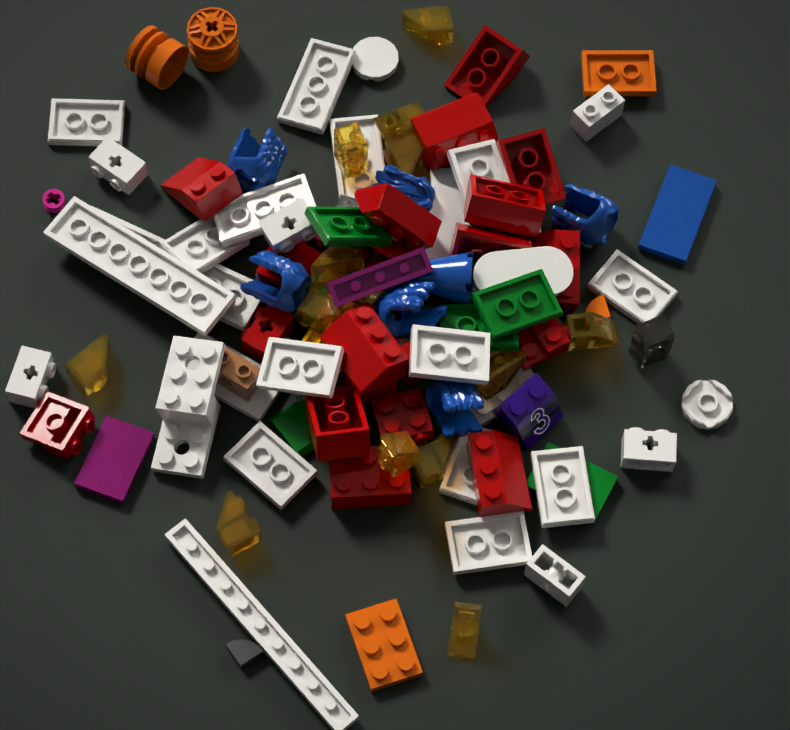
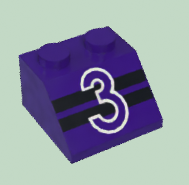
(529, 410)

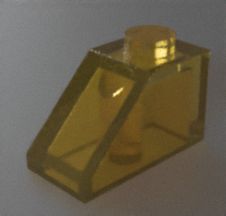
(429, 24)
(336, 263)
(90, 366)
(502, 370)

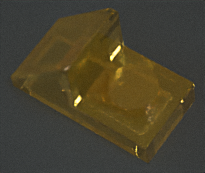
(464, 630)

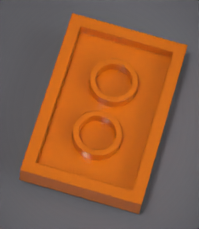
(624, 70)
(383, 645)

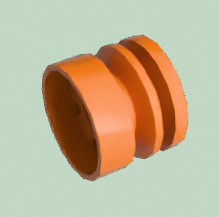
(213, 39)
(156, 57)

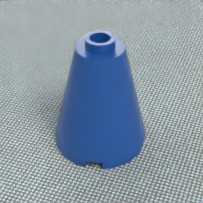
(451, 276)

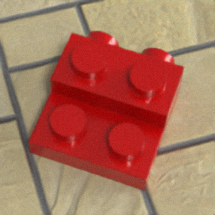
(543, 342)
(403, 413)
(59, 425)

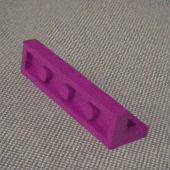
(379, 277)

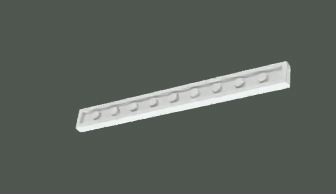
(261, 626)

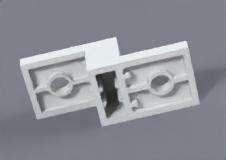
(188, 406)

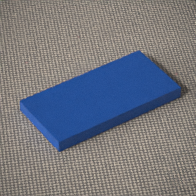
(677, 214)

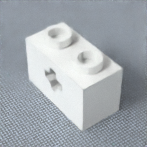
(597, 112)
(117, 166)
(276, 227)
(30, 376)
(637, 456)
(554, 575)

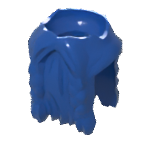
(257, 160)
(415, 188)
(599, 209)
(294, 282)
(407, 304)
(452, 406)

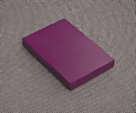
(114, 459)

